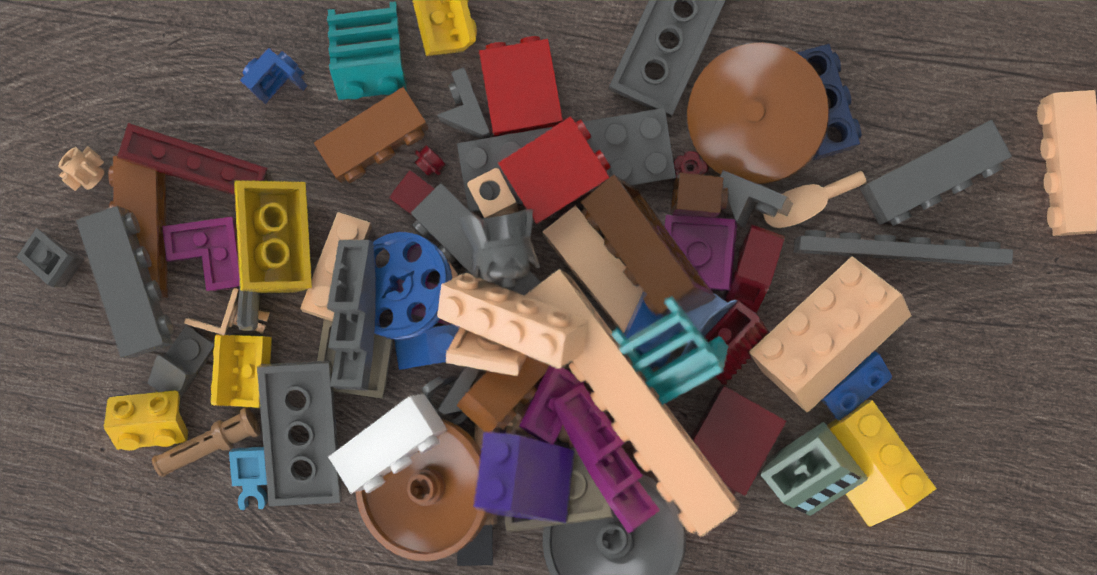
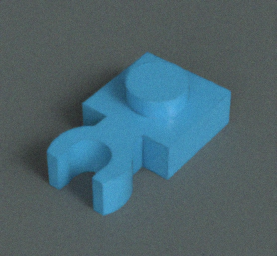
(249, 471)

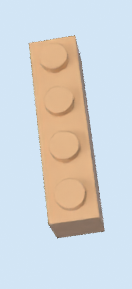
(1071, 160)
(594, 265)

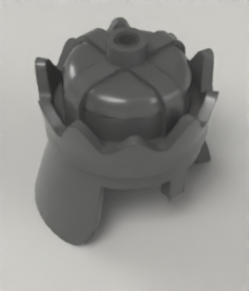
(501, 246)

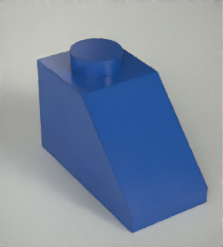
(426, 348)

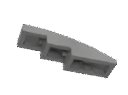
(354, 314)

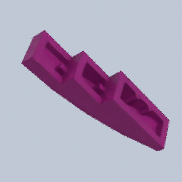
(605, 458)

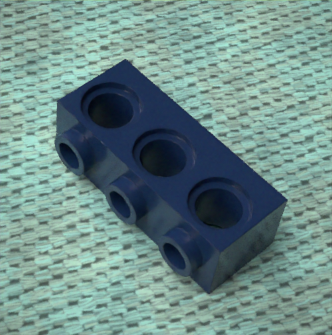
(840, 97)

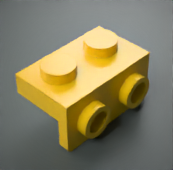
(445, 25)
(236, 369)
(145, 420)

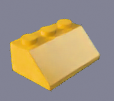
(273, 236)
(892, 472)

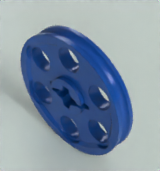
(414, 287)

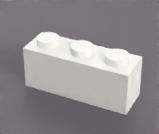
(388, 444)

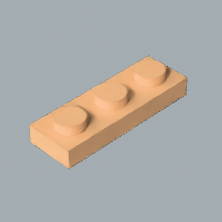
(343, 228)

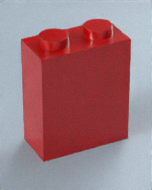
(520, 86)
(555, 168)

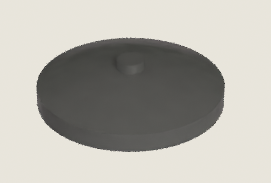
(608, 548)

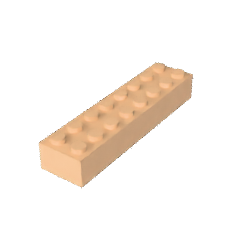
(639, 414)

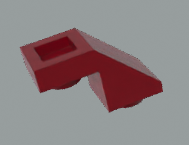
(755, 267)

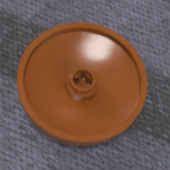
(758, 112)
(430, 503)

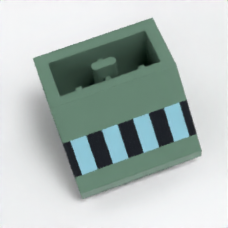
(812, 471)

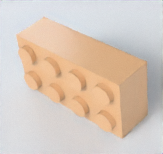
(830, 333)

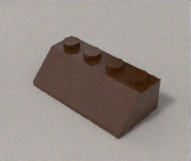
(645, 247)

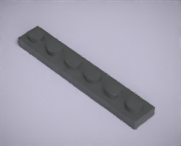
(916, 250)

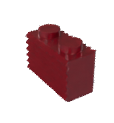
(741, 332)

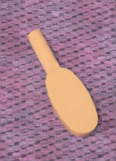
(813, 198)

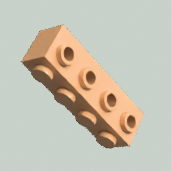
(513, 319)

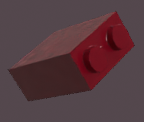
(736, 438)

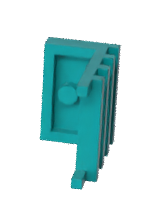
(365, 67)
(686, 370)

